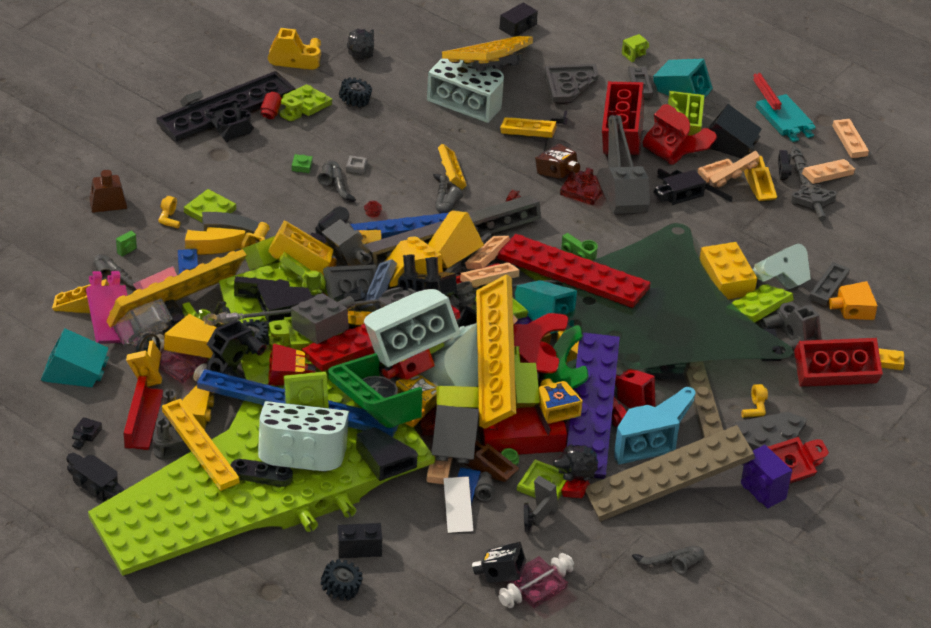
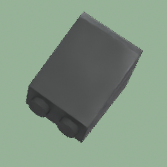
(455, 433)

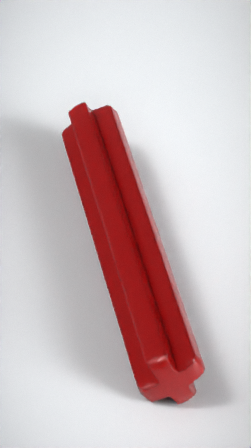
(767, 91)

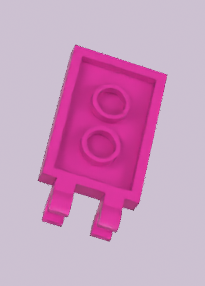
(101, 301)

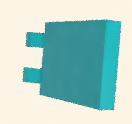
(788, 119)

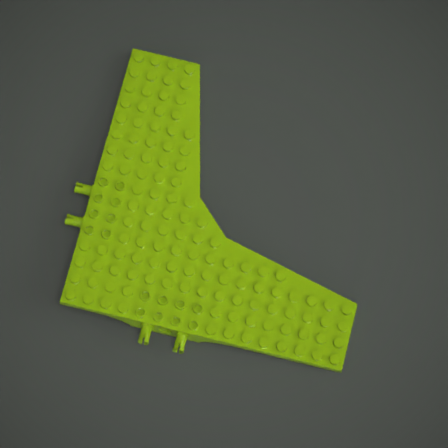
(184, 508)

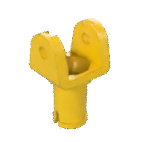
(258, 236)

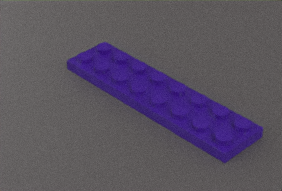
(593, 427)

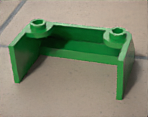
(387, 411)

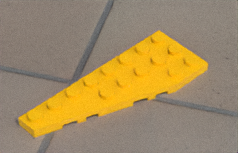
(488, 51)

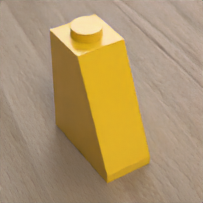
(189, 337)

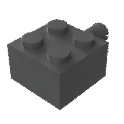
(347, 244)
(321, 317)

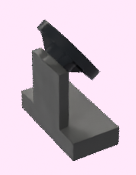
(546, 503)

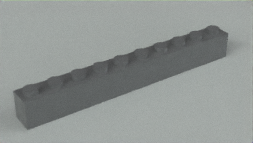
(485, 220)

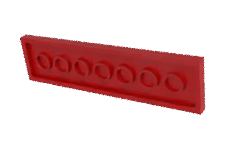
(574, 270)
(344, 347)

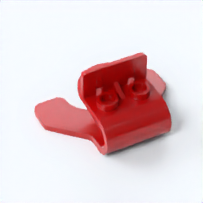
(670, 136)
(531, 347)

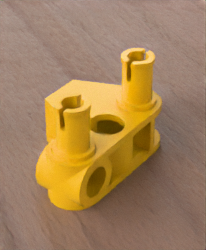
(290, 51)

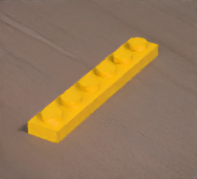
(200, 444)

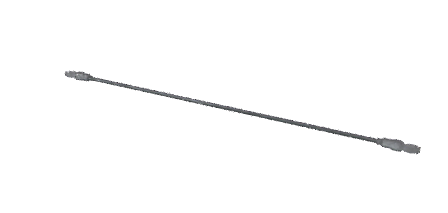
(225, 317)

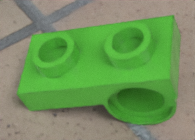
(585, 249)

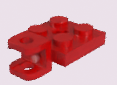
(804, 456)

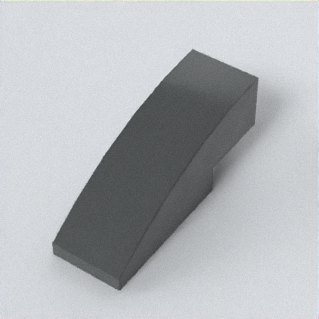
(228, 221)

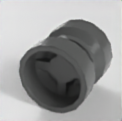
(465, 293)

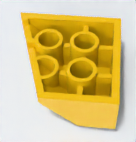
(414, 246)

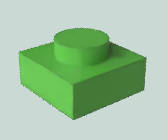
(302, 163)
(126, 243)

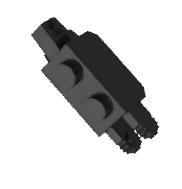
(94, 476)

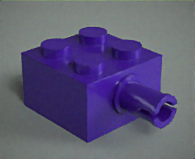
(766, 477)

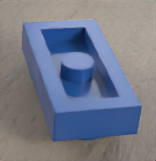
(187, 259)

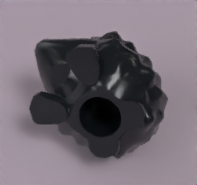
(361, 43)
(577, 463)

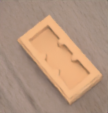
(711, 169)

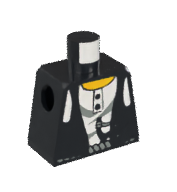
(502, 563)

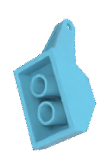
(652, 430)

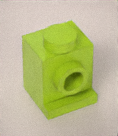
(634, 47)

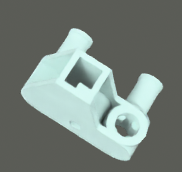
(787, 266)

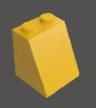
(456, 238)

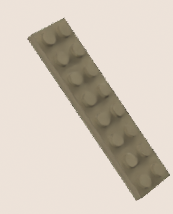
(669, 473)

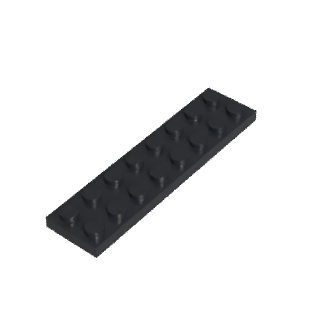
(194, 119)

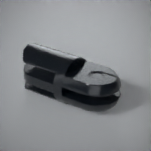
(333, 216)

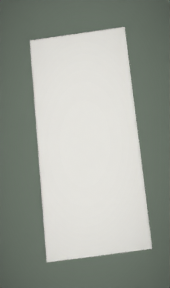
(458, 504)

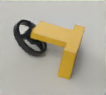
(147, 361)

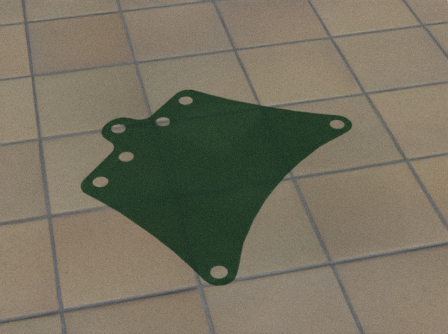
(681, 313)

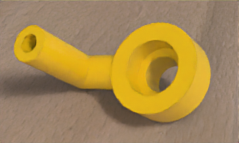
(168, 208)
(759, 395)

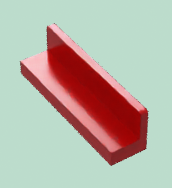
(142, 416)

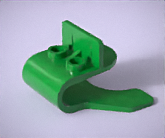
(567, 371)

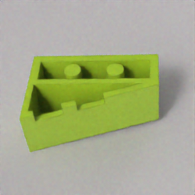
(691, 106)

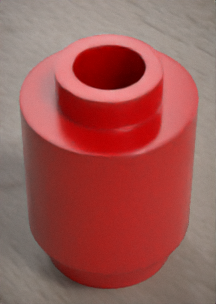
(271, 105)

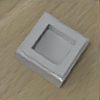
(356, 164)

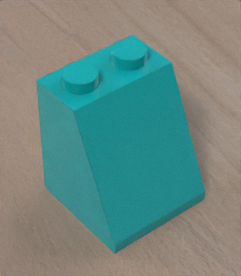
(683, 76)
(545, 298)
(75, 361)

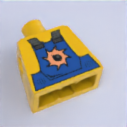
(558, 401)

